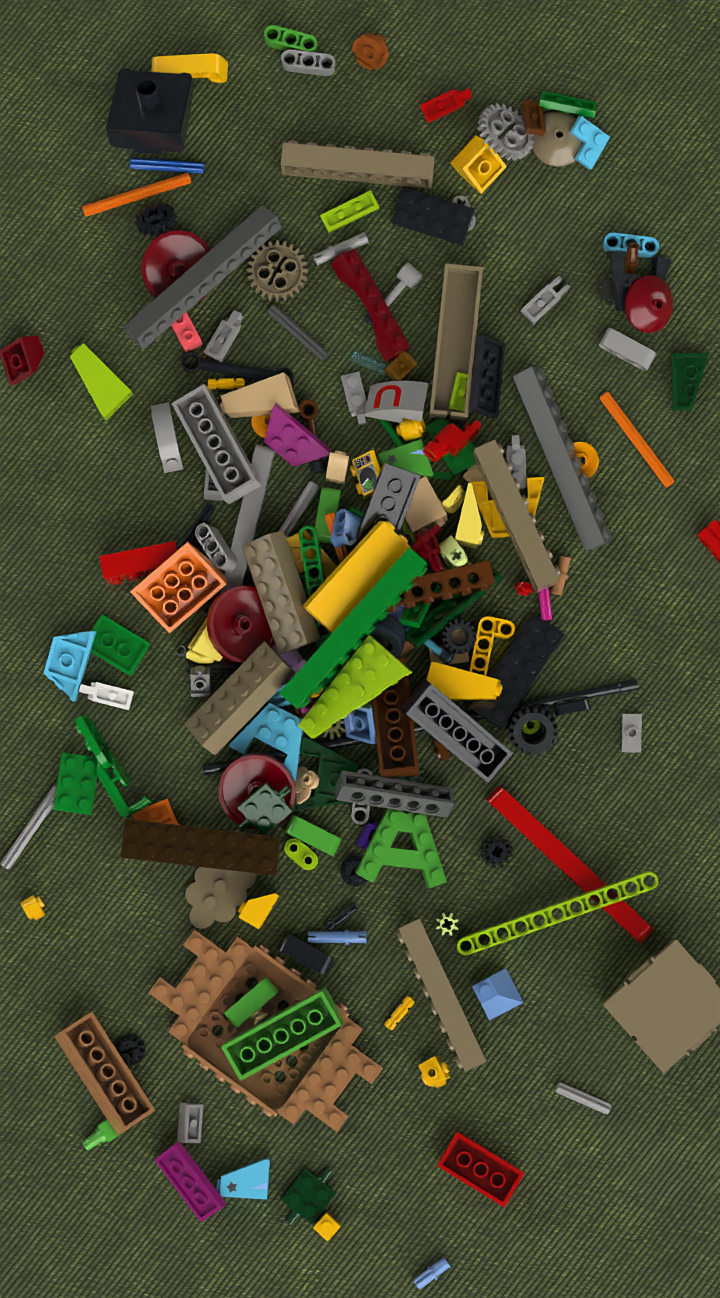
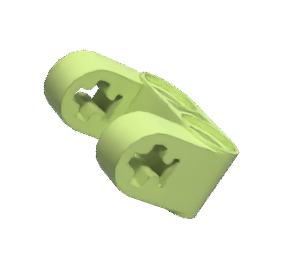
(453, 554)

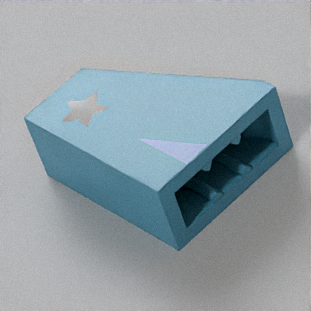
(247, 1181)

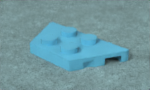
(69, 660)

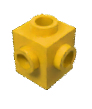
(434, 1072)

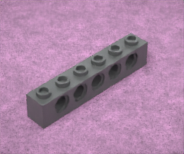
(394, 794)

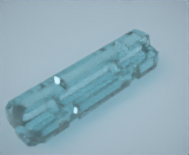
(368, 362)

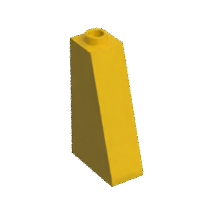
(462, 684)

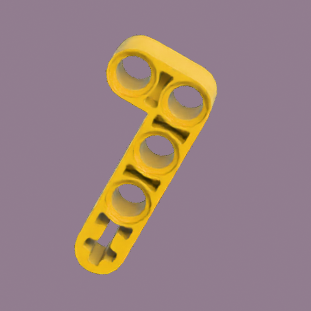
(198, 65)
(488, 636)

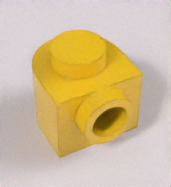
(33, 907)

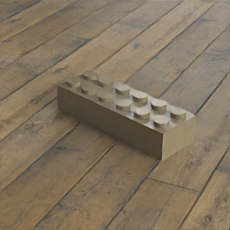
(281, 592)
(239, 698)

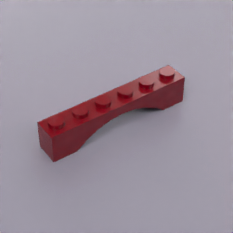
(388, 335)

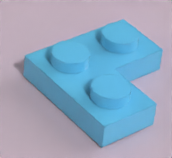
(593, 141)

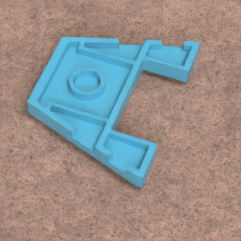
(277, 729)

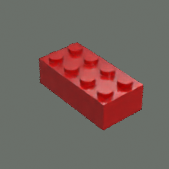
(135, 562)
(480, 1168)

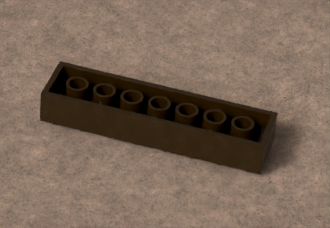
(200, 847)

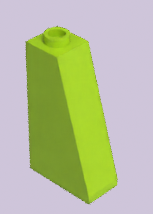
(103, 385)

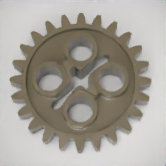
(262, 263)

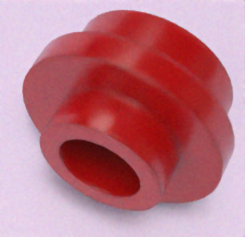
(523, 588)

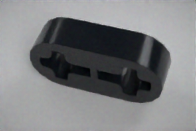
(572, 707)

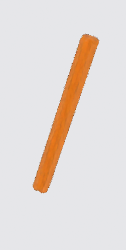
(137, 194)
(636, 439)

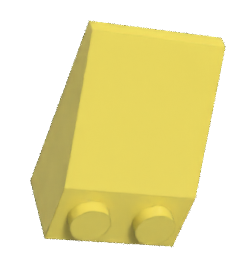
(470, 525)

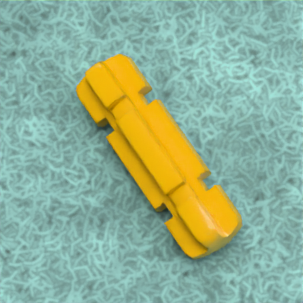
(226, 383)
(399, 1013)

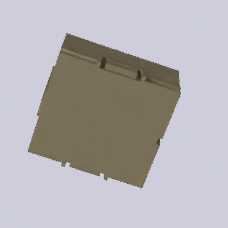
(667, 1005)

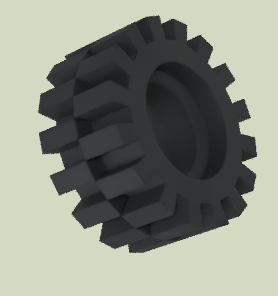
(470, 636)

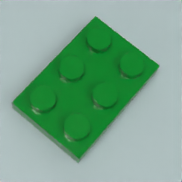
(118, 645)
(75, 784)

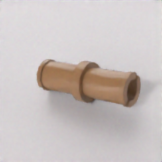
(563, 566)

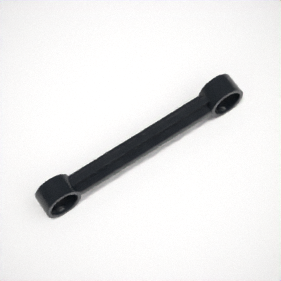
(233, 369)

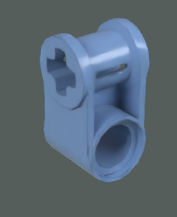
(346, 526)

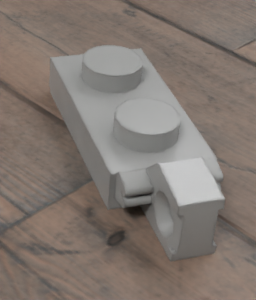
(224, 336)
(355, 396)
(517, 458)

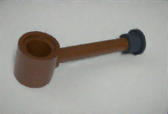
(317, 465)

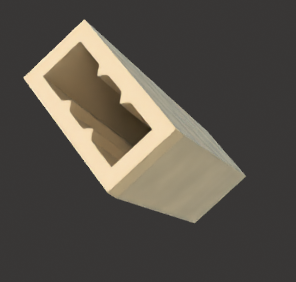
(260, 398)

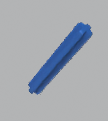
(167, 165)

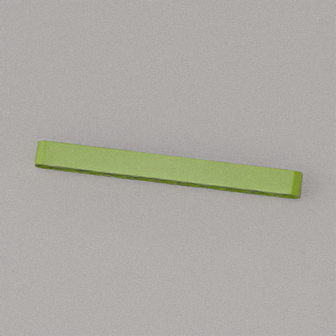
(550, 920)

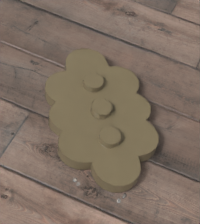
(217, 895)

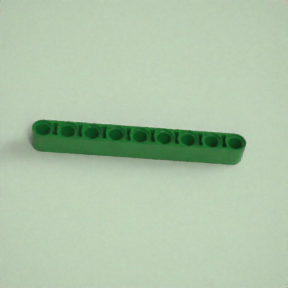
(314, 581)

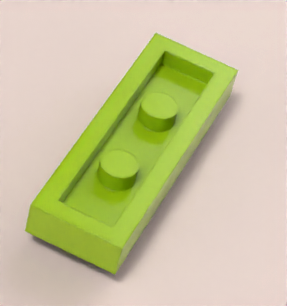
(349, 211)

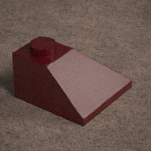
(22, 358)

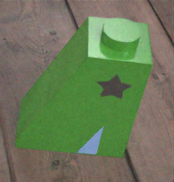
(408, 457)

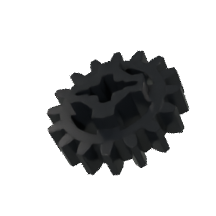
(155, 219)

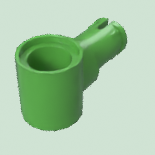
(103, 1133)

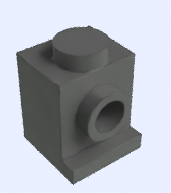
(200, 681)

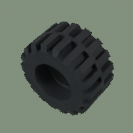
(537, 744)

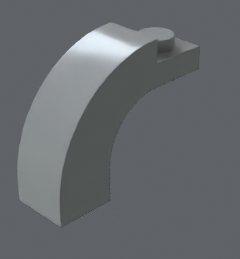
(166, 437)

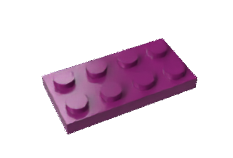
(190, 1181)

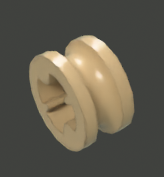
(258, 1015)

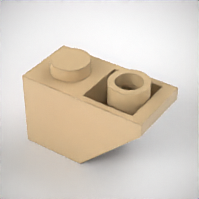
(337, 467)

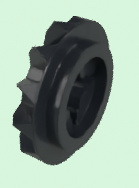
(346, 870)
(134, 1041)

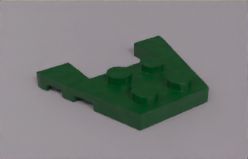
(329, 770)

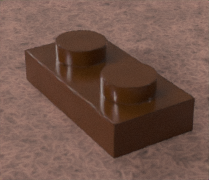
(533, 117)

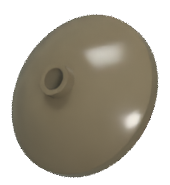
(555, 150)

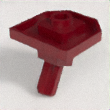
(429, 548)

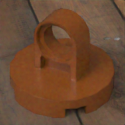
(371, 50)

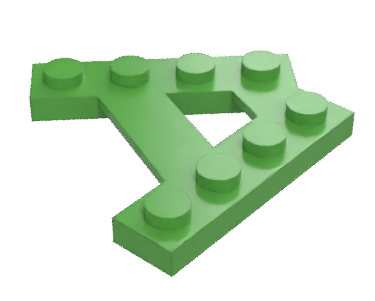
(380, 851)

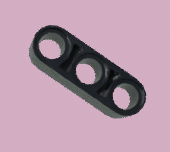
(305, 953)

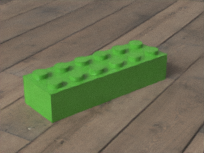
(282, 1033)

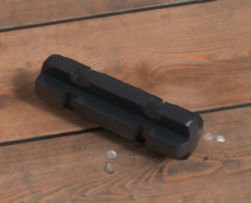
(340, 917)

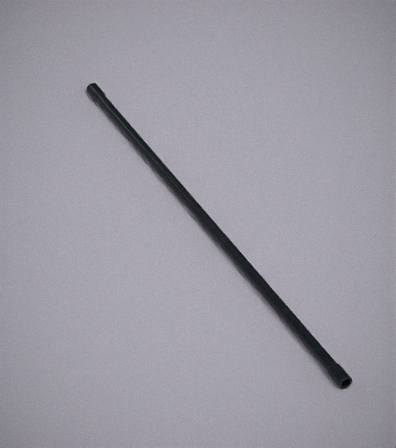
(620, 687)

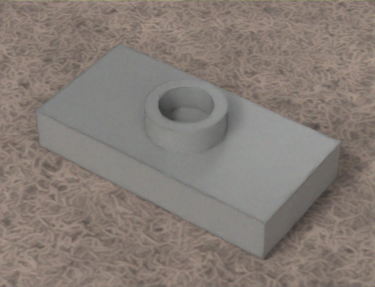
(631, 733)

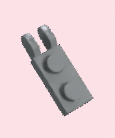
(543, 301)

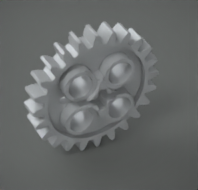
(494, 122)

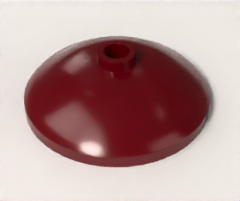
(642, 300)

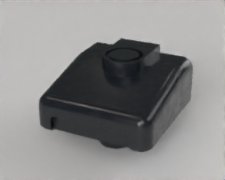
(150, 111)

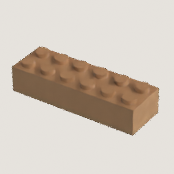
(104, 1073)

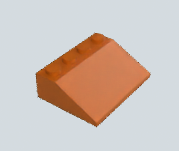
(179, 586)

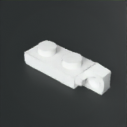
(108, 695)

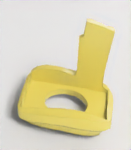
(449, 504)

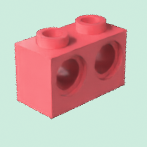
(186, 333)

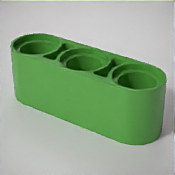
(284, 34)
(328, 504)
(312, 835)
(251, 1002)

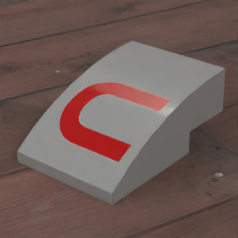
(396, 400)

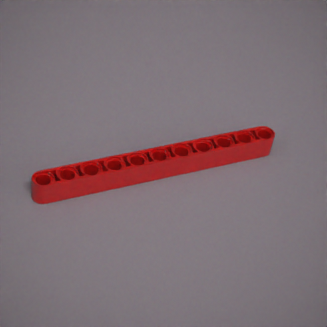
(567, 862)

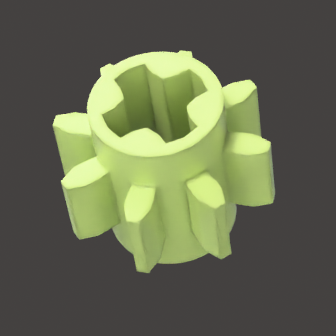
(451, 926)

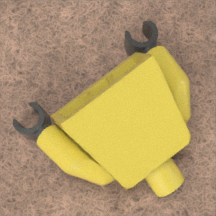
(200, 647)

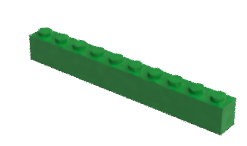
(354, 628)

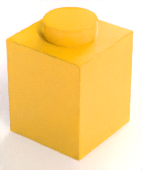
(327, 1226)

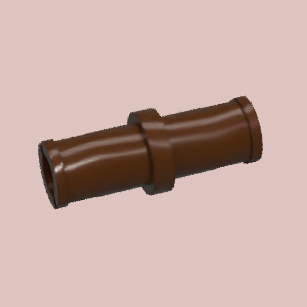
(631, 260)

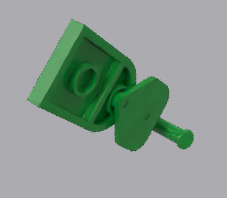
(106, 760)

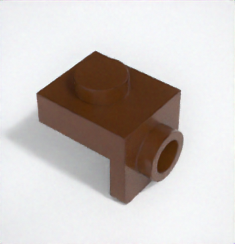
(441, 751)

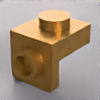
(400, 366)

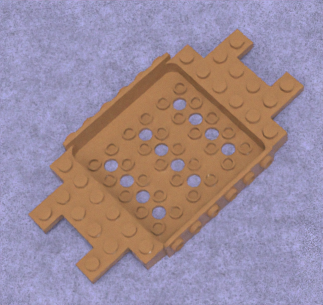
(212, 988)

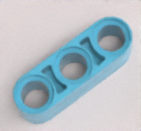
(622, 239)

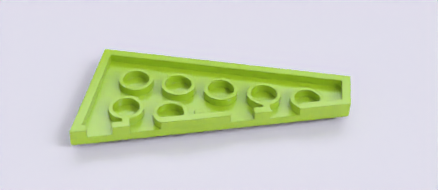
(359, 681)

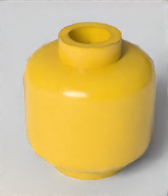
(411, 429)

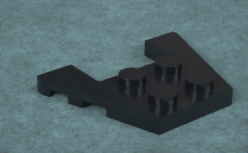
(623, 281)

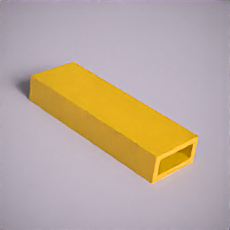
(356, 575)

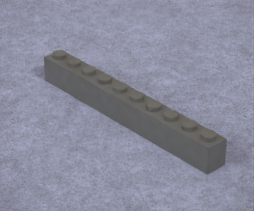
(202, 277)
(562, 458)

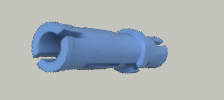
(337, 937)

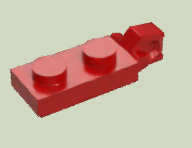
(444, 104)

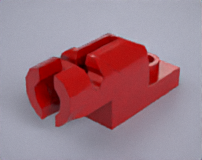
(451, 440)

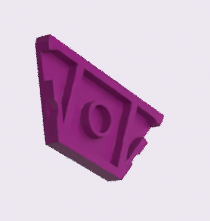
(292, 439)

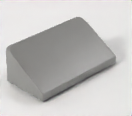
(190, 1122)

